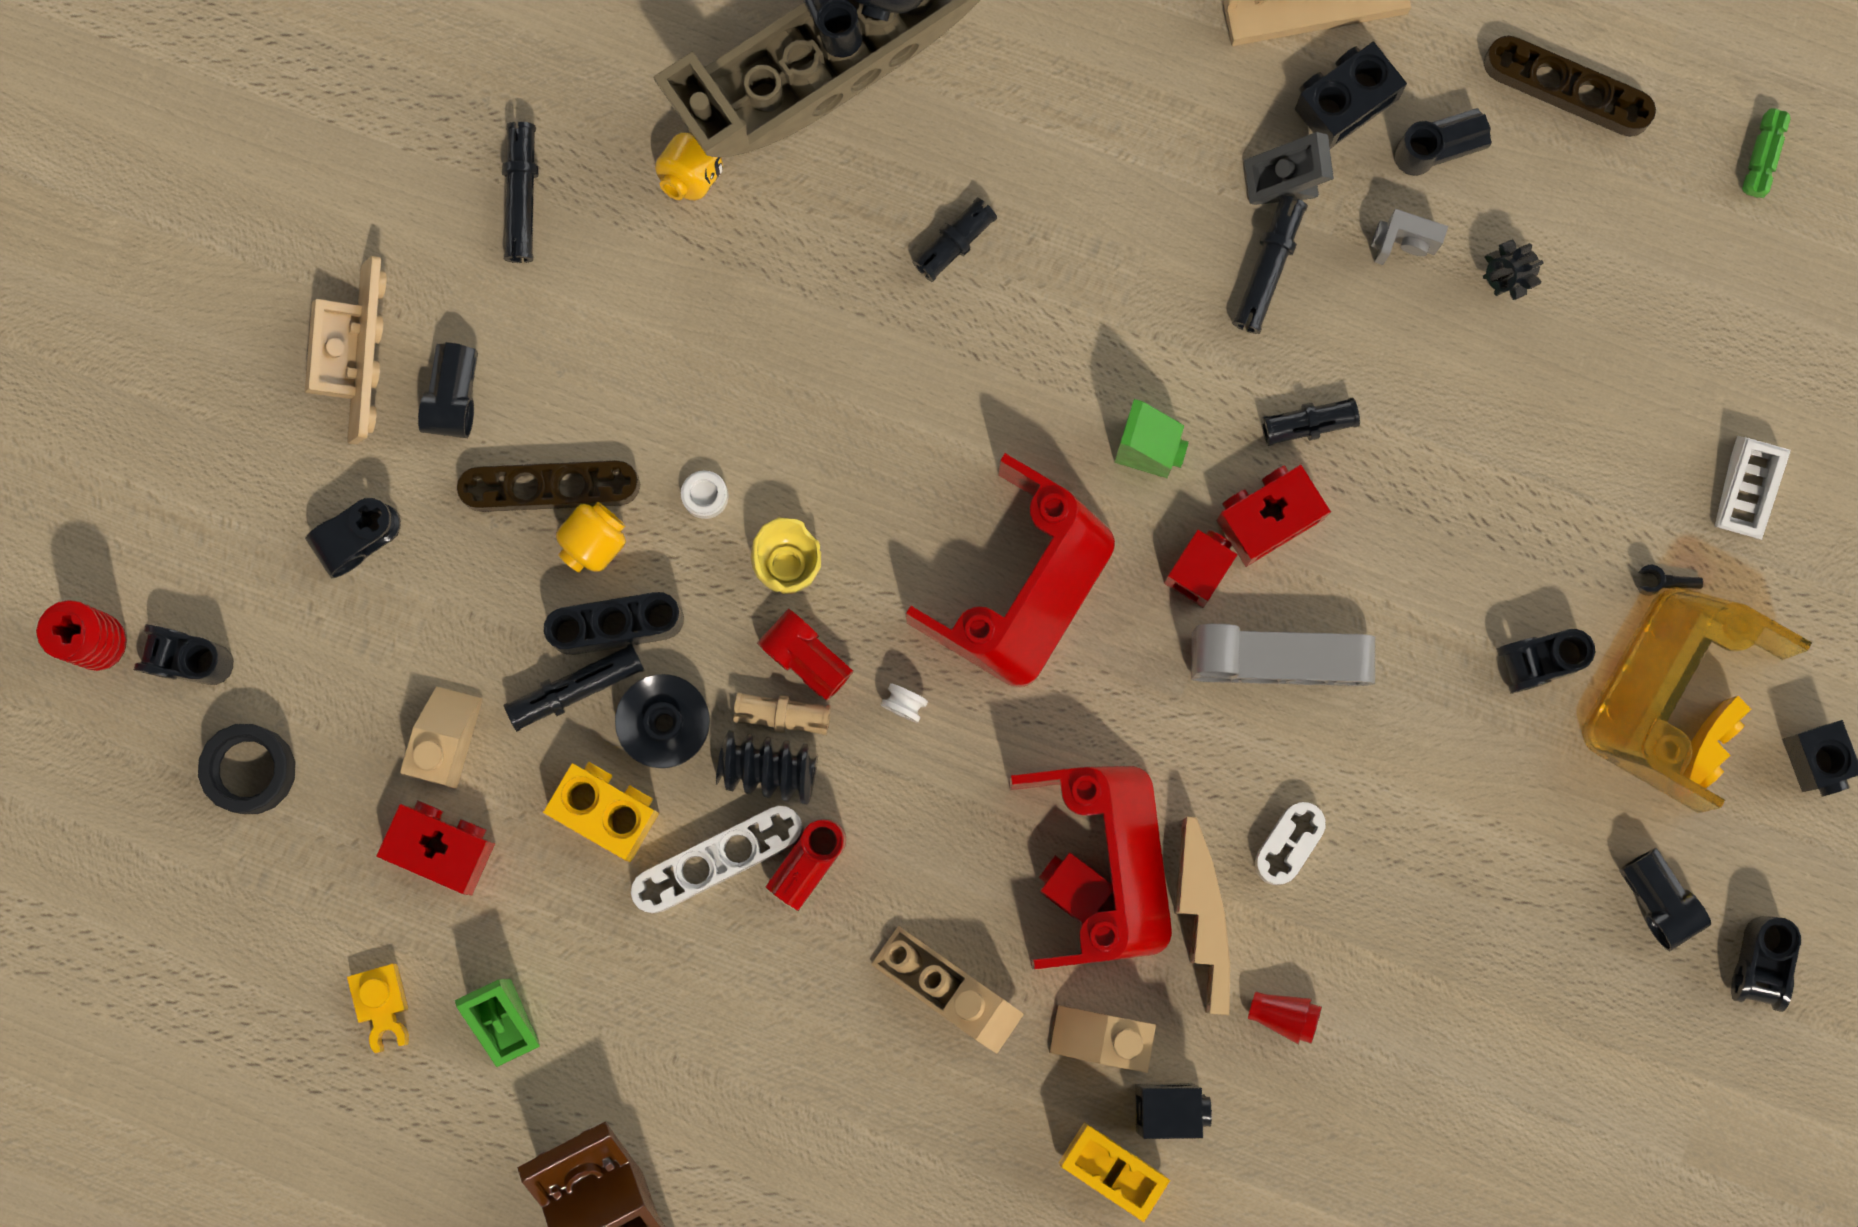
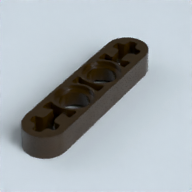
(1571, 79)
(548, 491)

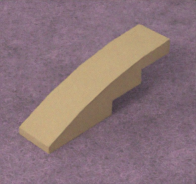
(1200, 896)

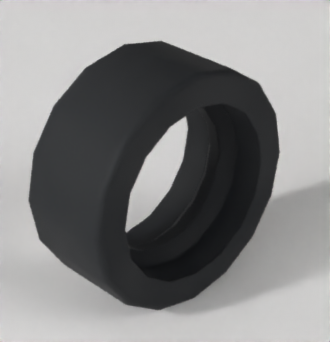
(214, 753)

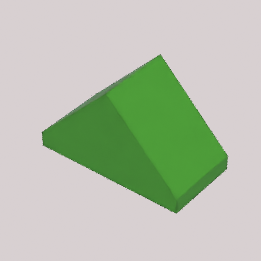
(499, 1021)

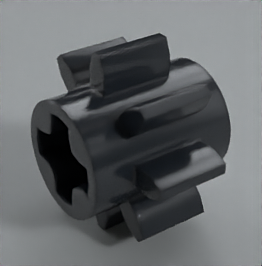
(1513, 269)

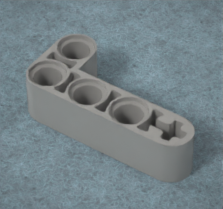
(1238, 656)

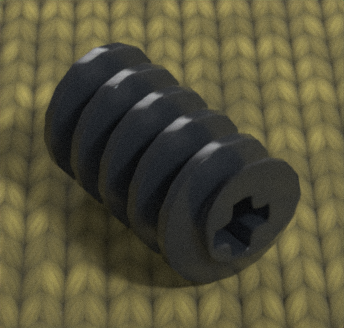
(767, 768)

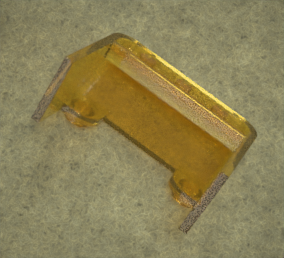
(1651, 676)

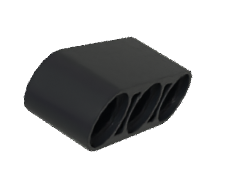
(592, 616)

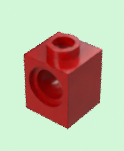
(1201, 566)
(1074, 887)

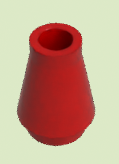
(1286, 1015)

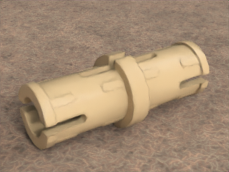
(782, 713)

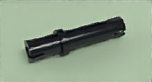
(520, 176)
(1276, 247)
(572, 688)

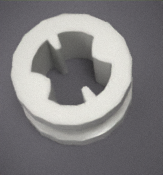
(904, 703)

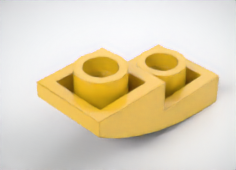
(1707, 752)

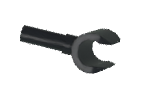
(1668, 581)

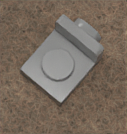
(1413, 232)

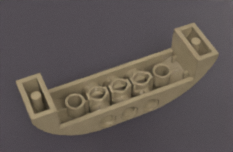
(788, 79)

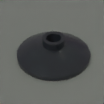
(645, 704)

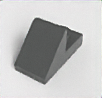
(1290, 170)

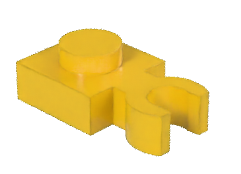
(377, 997)

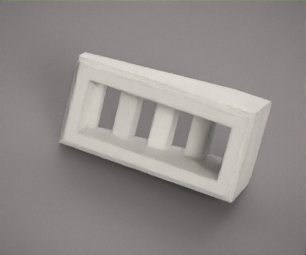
(1772, 476)

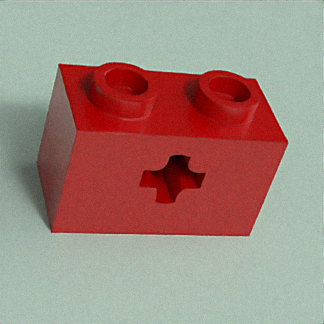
(1299, 507)
(408, 847)

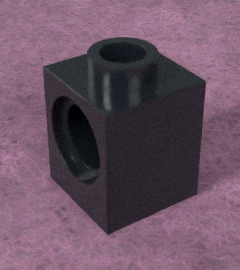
(1836, 742)

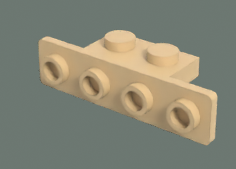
(343, 349)

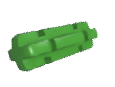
(1766, 153)

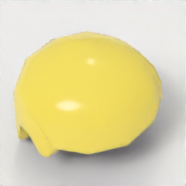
(785, 555)

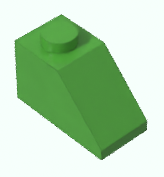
(1151, 441)

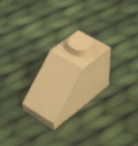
(442, 738)
(1103, 1039)

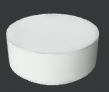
(704, 494)

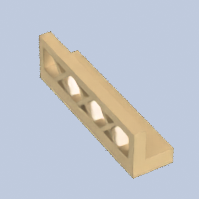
(1271, 19)

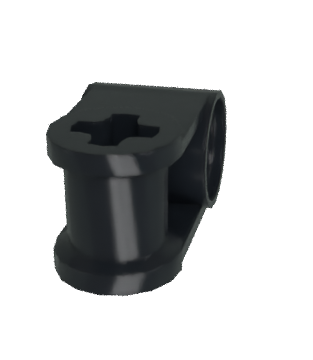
(348, 540)
(177, 654)
(1538, 661)
(1765, 966)

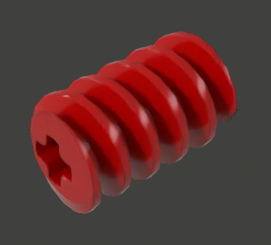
(81, 635)

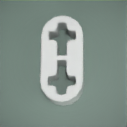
(1299, 850)

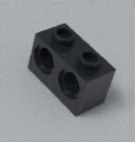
(1356, 102)

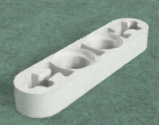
(719, 864)

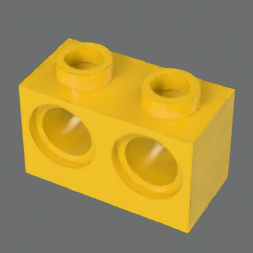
(597, 820)
(1114, 1172)

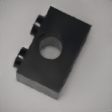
(1171, 1111)

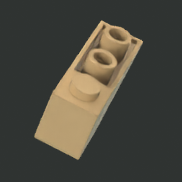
(947, 989)

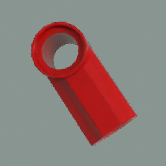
(796, 648)
(805, 866)

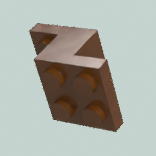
(590, 1183)

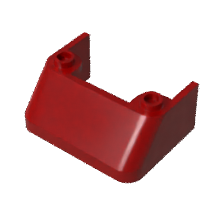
(1023, 640)
(1142, 911)

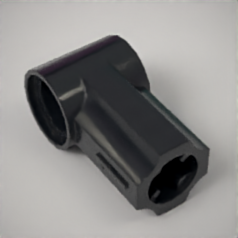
(831, 13)
(1444, 140)
(448, 404)
(1671, 911)

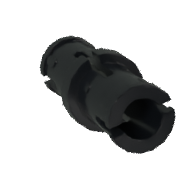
(954, 239)
(1310, 421)

